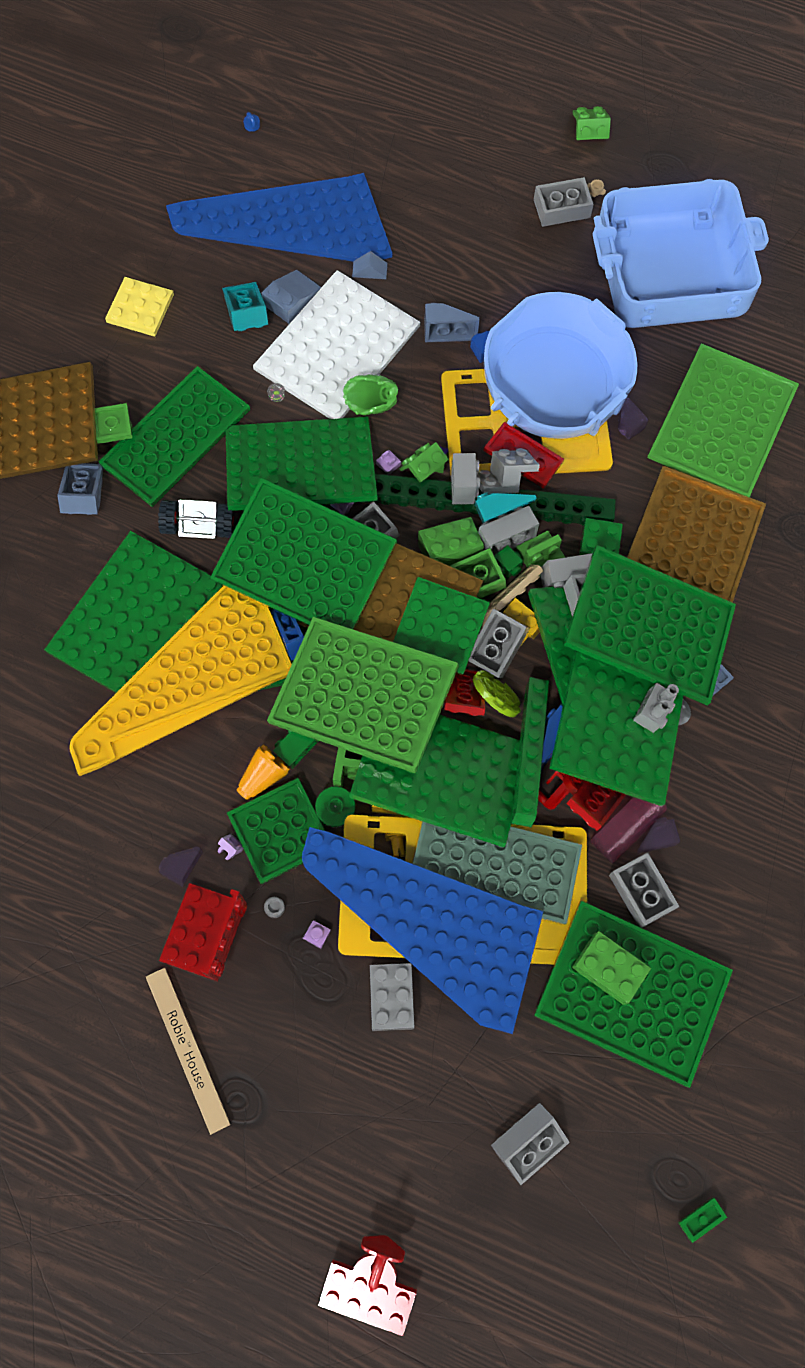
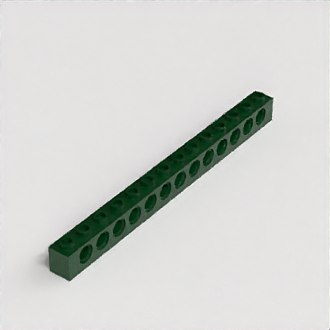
(441, 489)

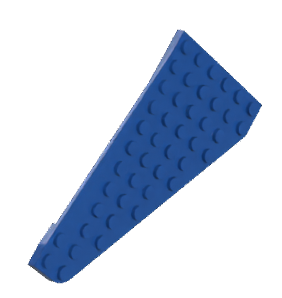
(309, 218)
(453, 933)

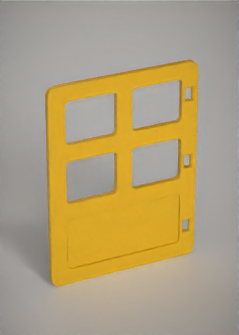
(580, 453)

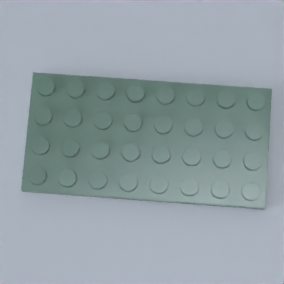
(527, 871)

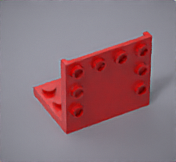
(204, 931)

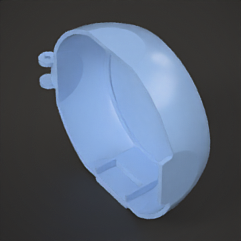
(559, 365)

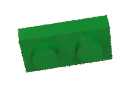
(702, 1219)

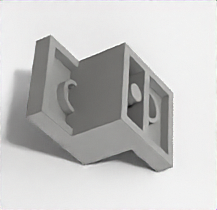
(506, 471)

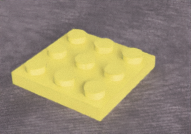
(139, 306)

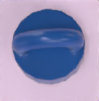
(251, 122)

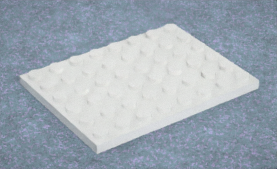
(333, 339)

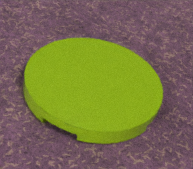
(497, 694)

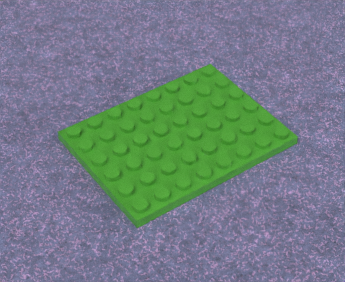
(723, 421)
(363, 694)

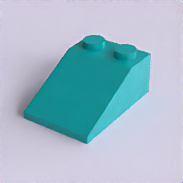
(245, 306)
(497, 504)

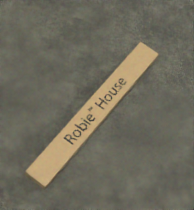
(188, 1051)

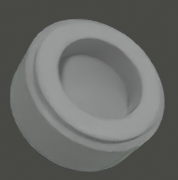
(274, 907)

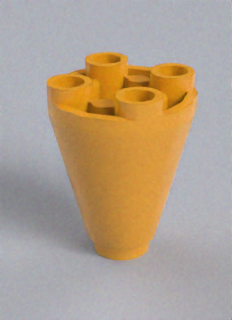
(261, 773)

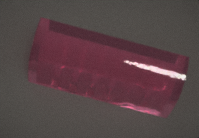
(626, 828)

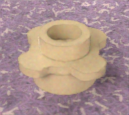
(596, 188)

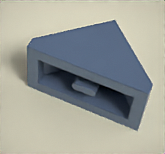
(370, 267)

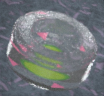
(276, 392)

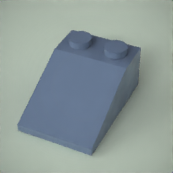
(289, 295)
(448, 323)
(81, 489)

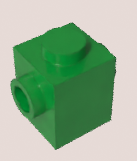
(509, 562)

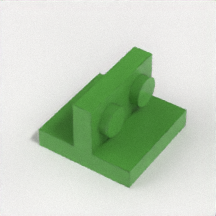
(112, 423)
(540, 549)
(344, 766)

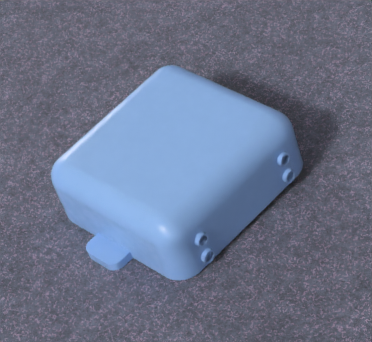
(679, 252)

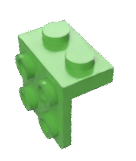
(592, 123)
(425, 461)

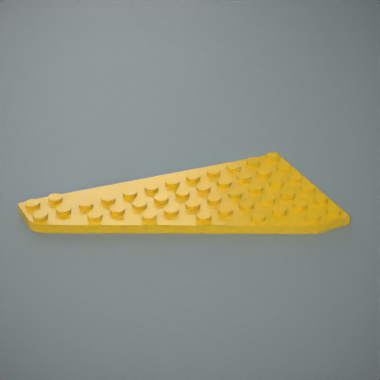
(205, 666)

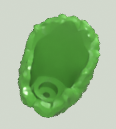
(370, 394)

